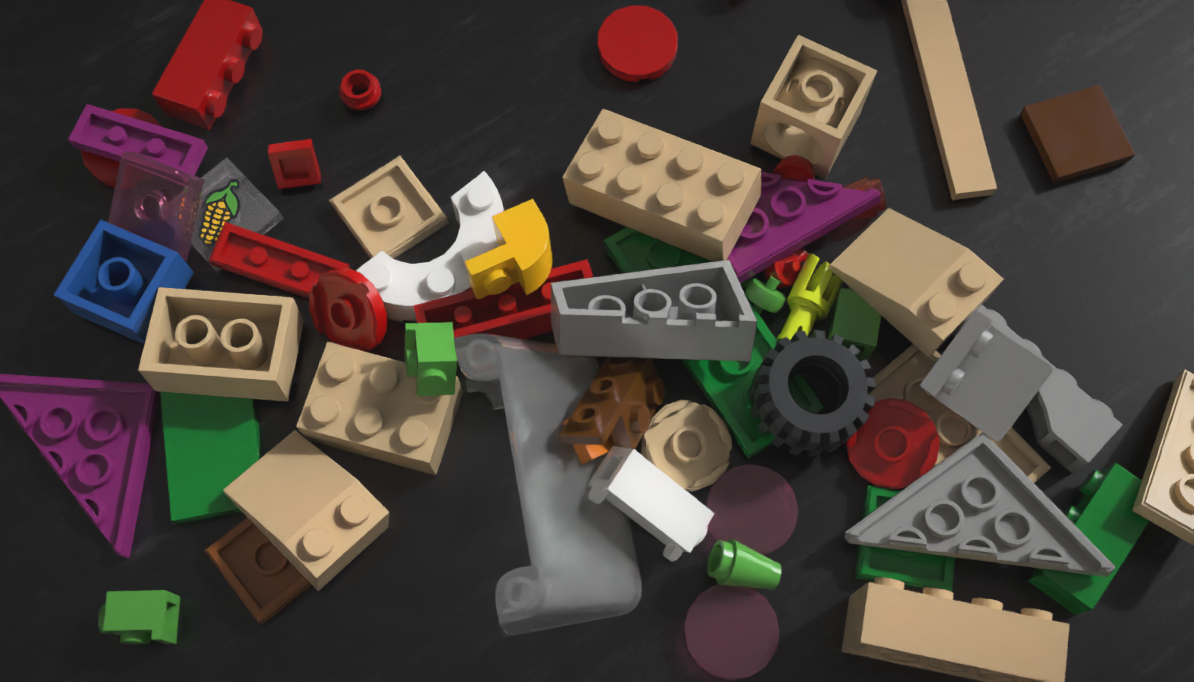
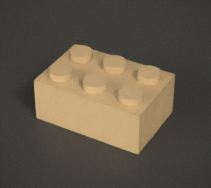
(222, 344)
(374, 410)

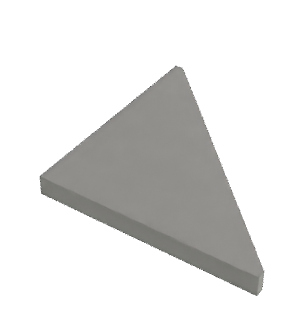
(982, 511)

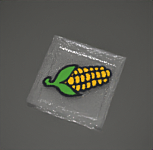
(229, 199)

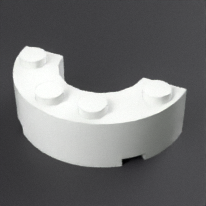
(411, 284)

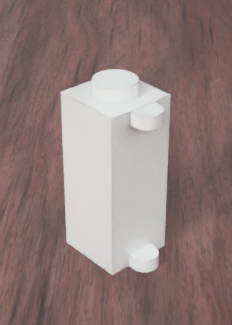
(651, 500)

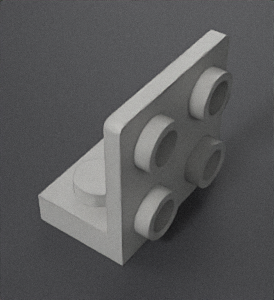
(986, 377)

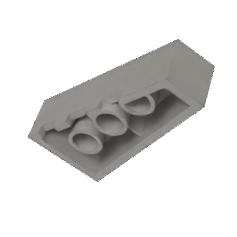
(656, 314)

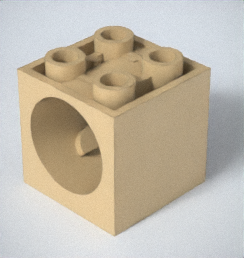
(812, 105)

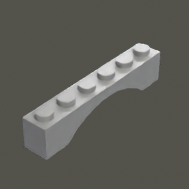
(1062, 414)

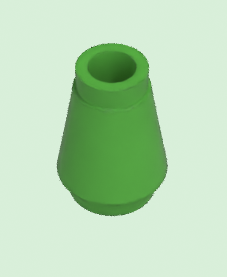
(741, 566)

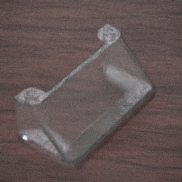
(577, 549)

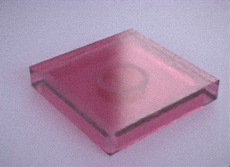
(156, 202)

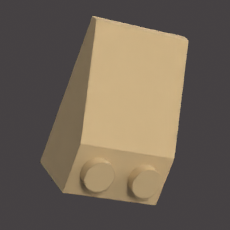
(916, 278)
(309, 508)

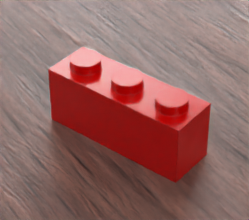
(208, 62)

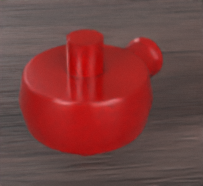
(787, 269)

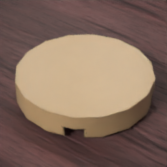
(688, 444)

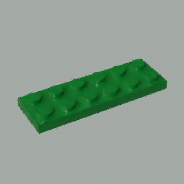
(721, 381)

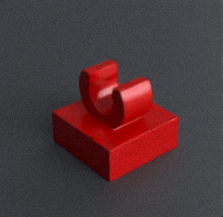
(294, 164)

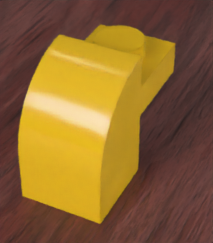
(521, 257)

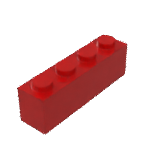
(501, 314)

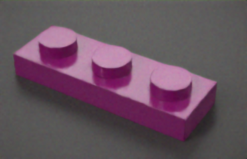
(112, 133)

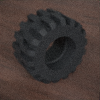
(834, 367)

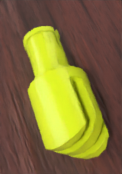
(812, 303)

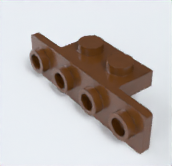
(617, 404)

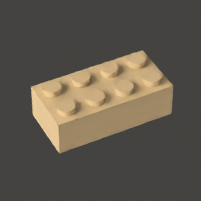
(663, 186)
(953, 635)

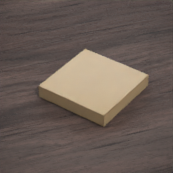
(389, 210)

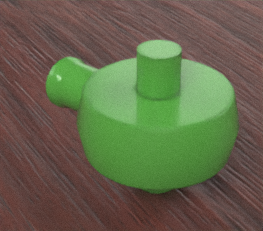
(764, 294)

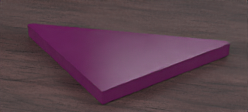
(791, 217)
(93, 440)

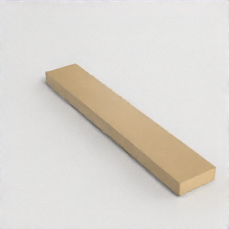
(949, 99)

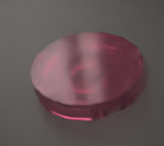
(753, 508)
(731, 632)

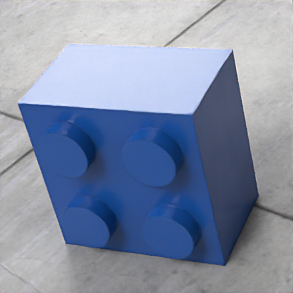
(119, 280)

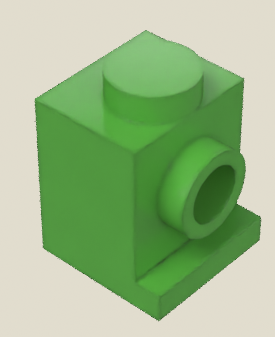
(431, 357)
(141, 616)

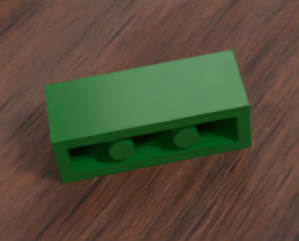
(1109, 524)

